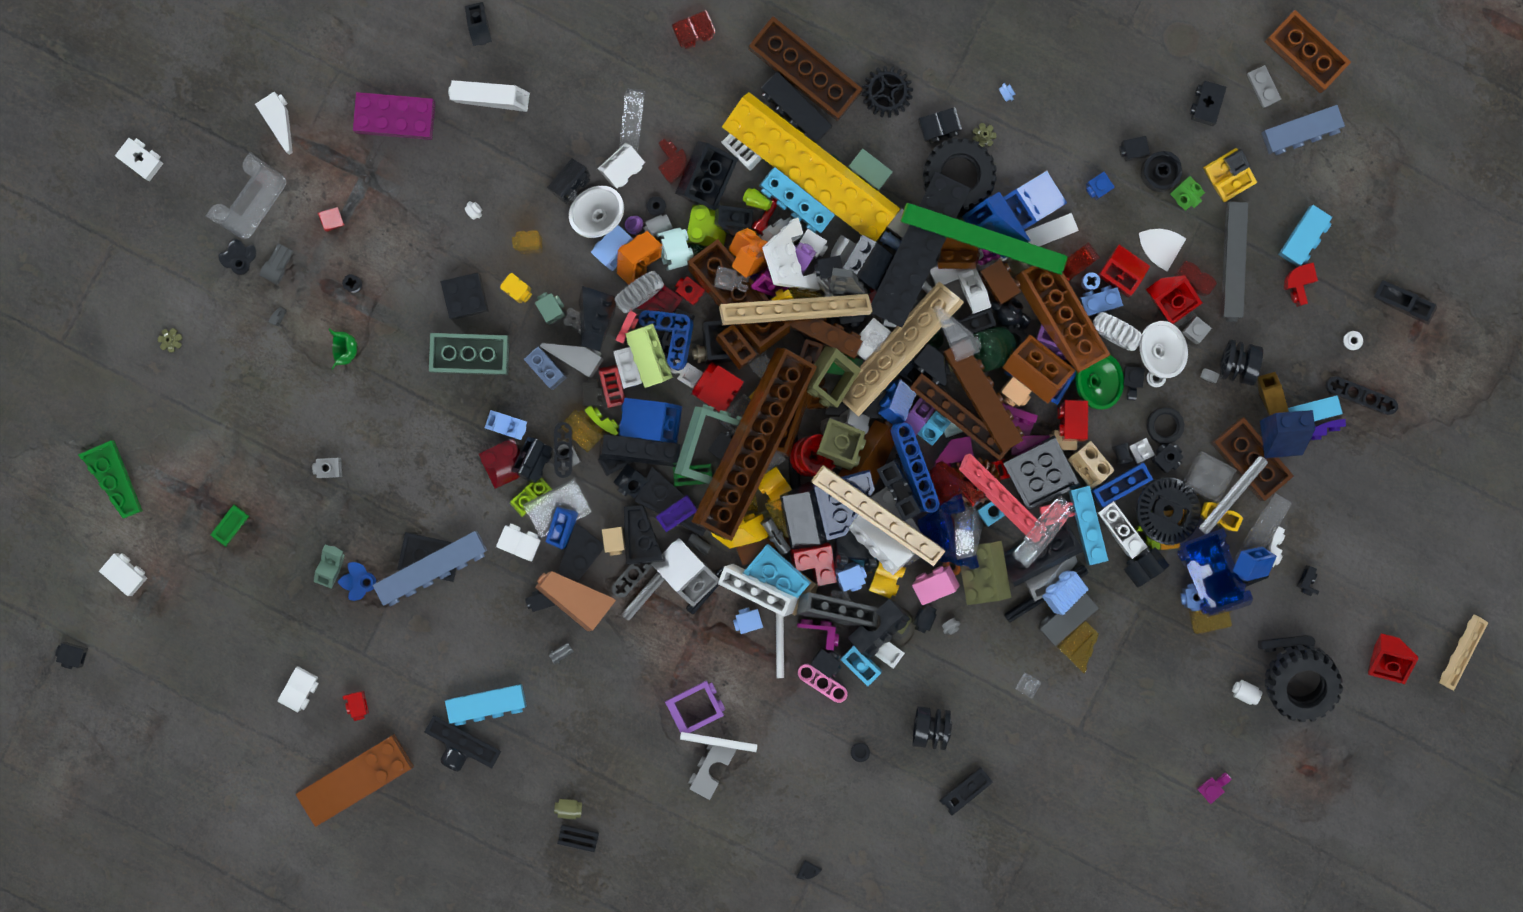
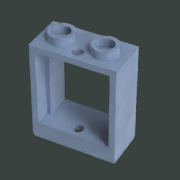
(550, 374)

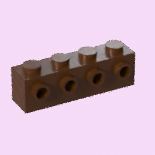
(829, 335)

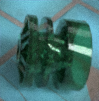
(995, 348)

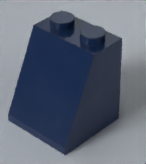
(1287, 433)

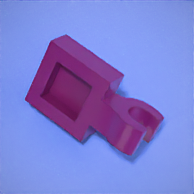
(1212, 788)

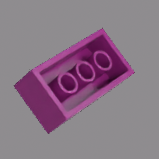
(394, 116)

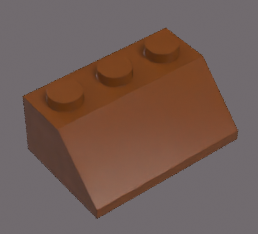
(1039, 369)

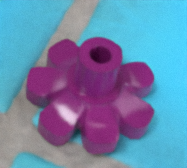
(988, 257)

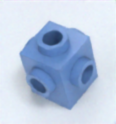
(1187, 598)

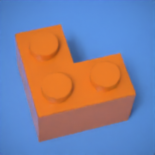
(748, 253)
(636, 256)

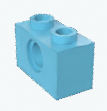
(861, 666)

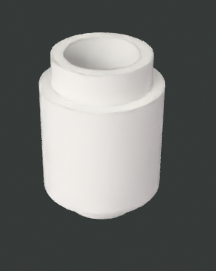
(1247, 692)

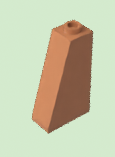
(576, 600)

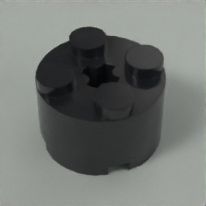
(1172, 172)

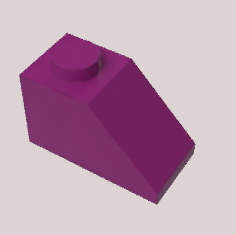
(764, 283)

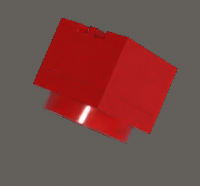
(717, 387)

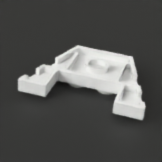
(783, 261)

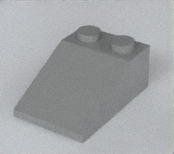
(580, 358)

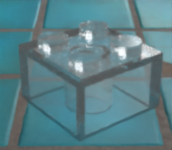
(1209, 477)

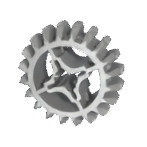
(639, 291)

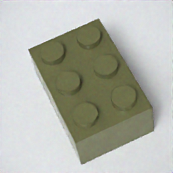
(990, 580)

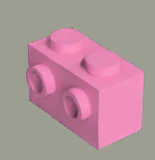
(935, 585)

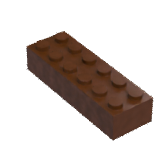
(805, 68)
(704, 268)

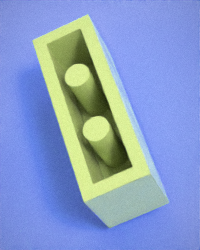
(648, 355)

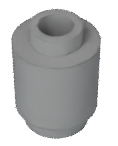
(657, 225)

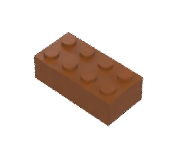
(1307, 51)

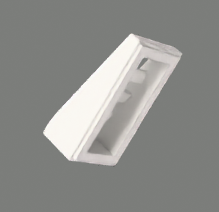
(752, 162)

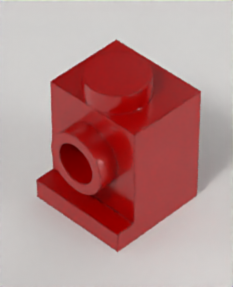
(695, 295)
(356, 705)

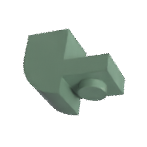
(329, 566)

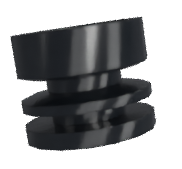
(1236, 361)
(931, 728)

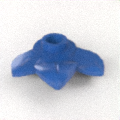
(355, 581)

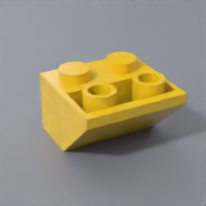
(748, 532)

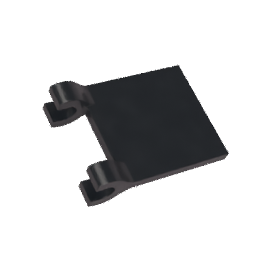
(849, 548)

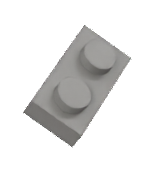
(1263, 86)

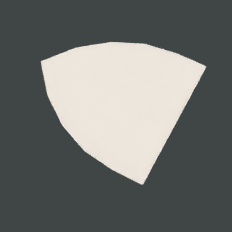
(1161, 246)

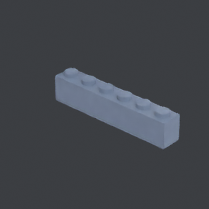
(433, 566)

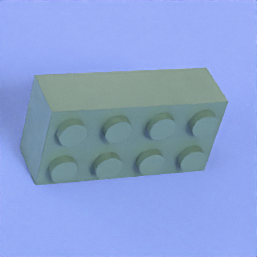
(469, 354)

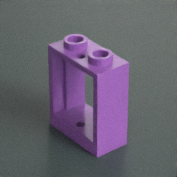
(718, 705)

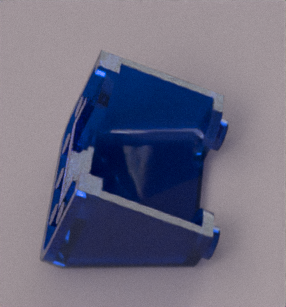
(1213, 575)

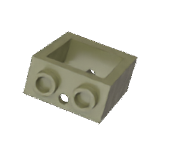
(823, 363)

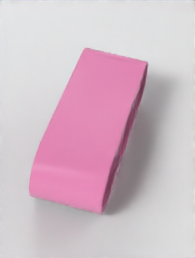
(829, 689)

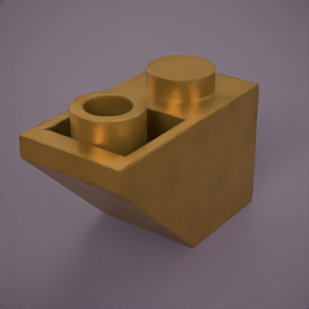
(1272, 393)

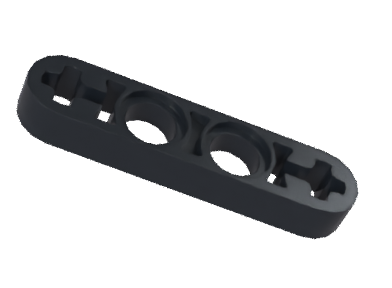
(1361, 397)

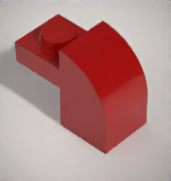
(1297, 279)

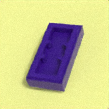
(676, 513)

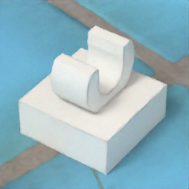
(1141, 450)

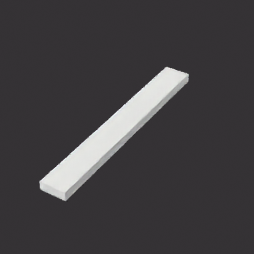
(1039, 236)

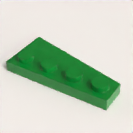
(112, 476)

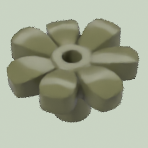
(984, 139)
(173, 342)

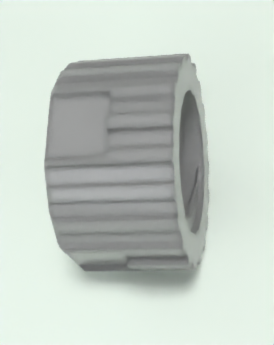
(1209, 375)

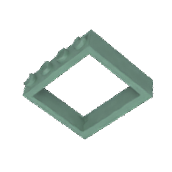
(691, 439)

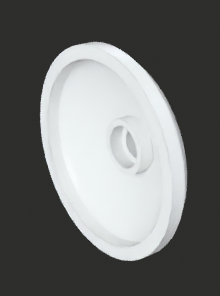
(591, 206)
(1163, 349)

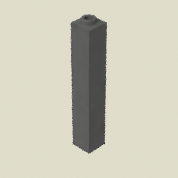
(1234, 261)

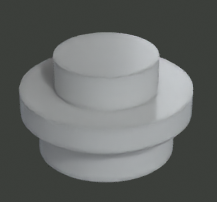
(951, 626)

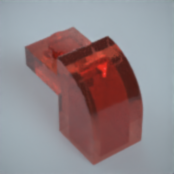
(675, 165)
(1079, 261)

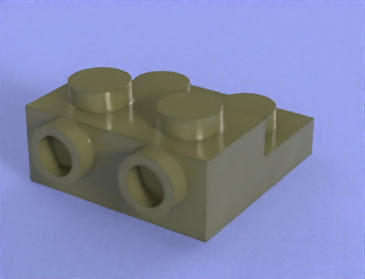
(842, 444)

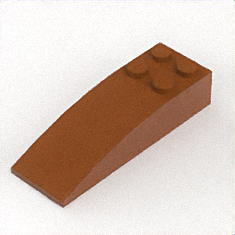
(1062, 316)
(354, 780)

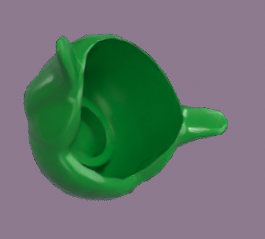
(341, 342)

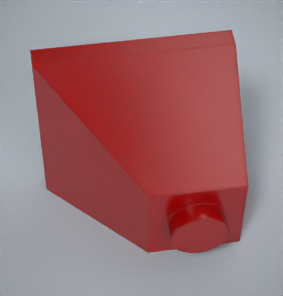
(1174, 297)
(1392, 659)

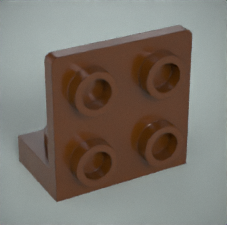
(958, 255)

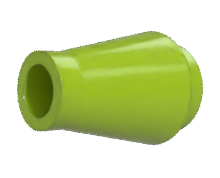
(756, 199)

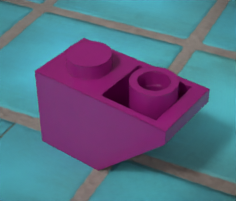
(955, 451)

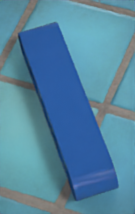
(908, 460)

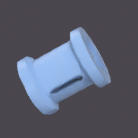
(1096, 281)

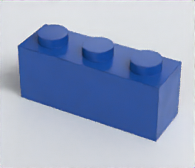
(1122, 485)

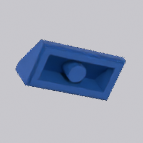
(561, 527)

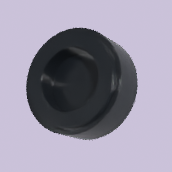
(860, 752)

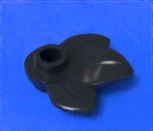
(236, 254)

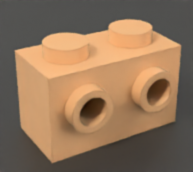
(1015, 393)

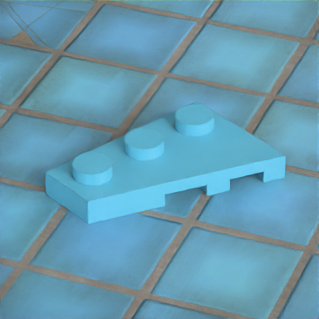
(777, 571)

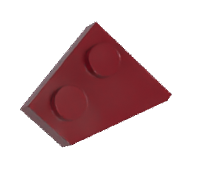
(663, 301)

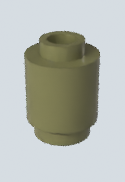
(568, 809)

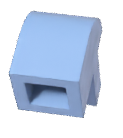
(506, 425)

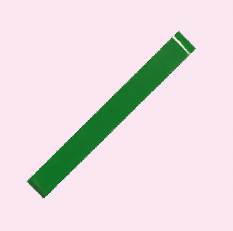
(984, 238)

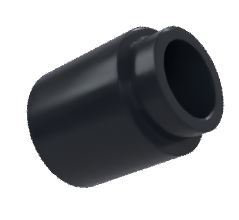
(924, 618)

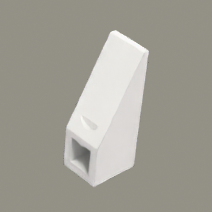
(1122, 530)

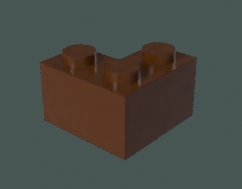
(999, 281)

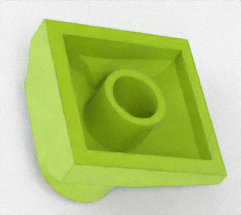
(702, 227)

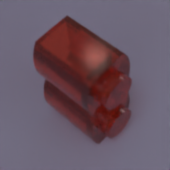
(694, 29)
(1200, 281)

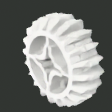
(1117, 331)

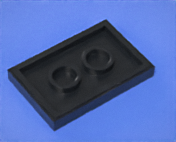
(418, 547)

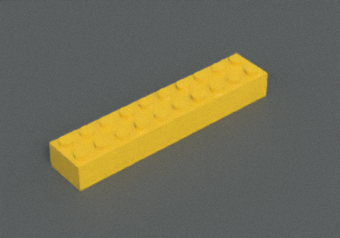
(810, 167)

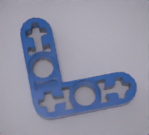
(677, 332)

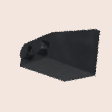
(869, 262)

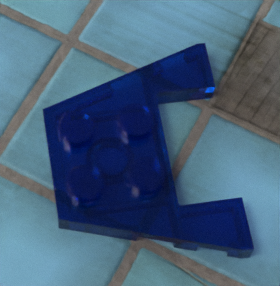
(940, 529)

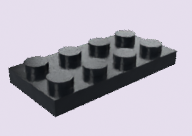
(1060, 549)

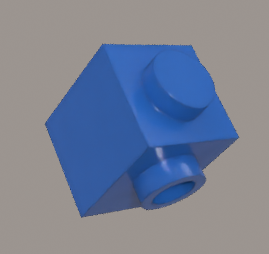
(1099, 186)

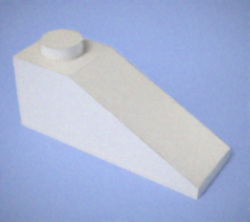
(277, 118)

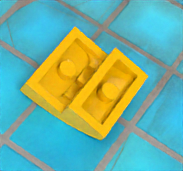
(1225, 183)

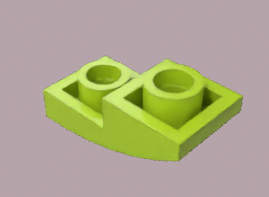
(607, 425)
(530, 492)

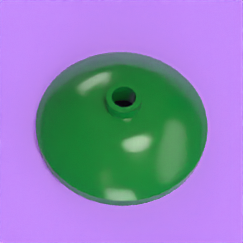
(1101, 383)

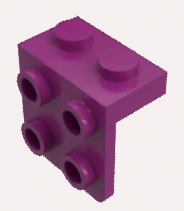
(832, 637)

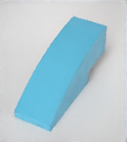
(1321, 408)

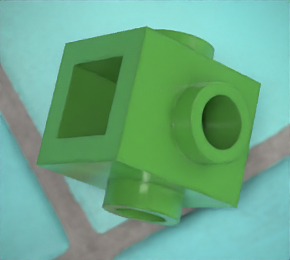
(1188, 193)

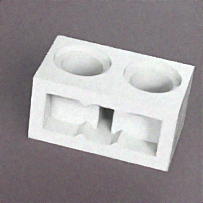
(974, 290)

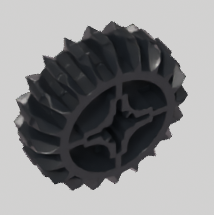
(890, 100)

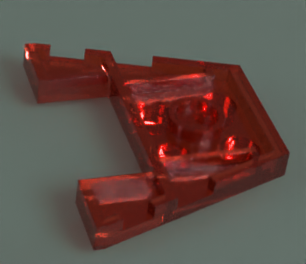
(949, 484)

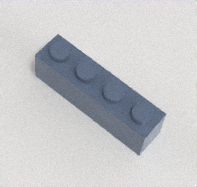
(1303, 129)

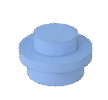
(1007, 92)

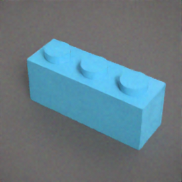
(1306, 236)

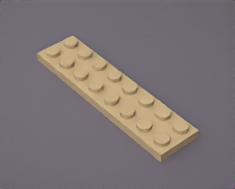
(900, 348)

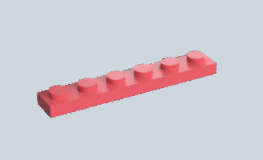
(997, 493)

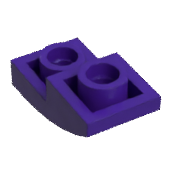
(1321, 429)

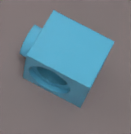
(934, 428)
(986, 518)

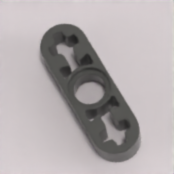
(627, 588)

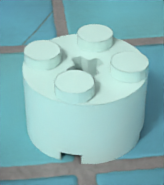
(675, 248)

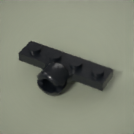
(460, 745)

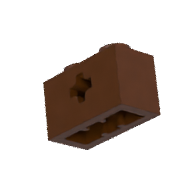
(736, 346)

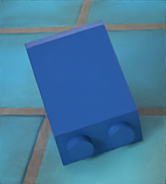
(650, 420)

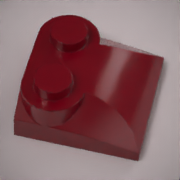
(500, 461)

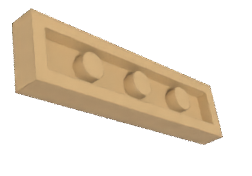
(1463, 652)

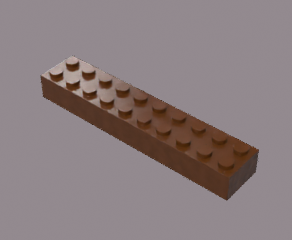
(754, 444)

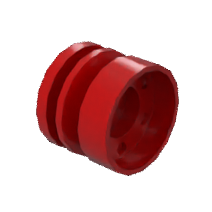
(800, 456)

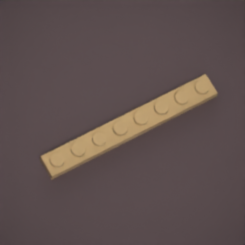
(795, 309)
(878, 515)

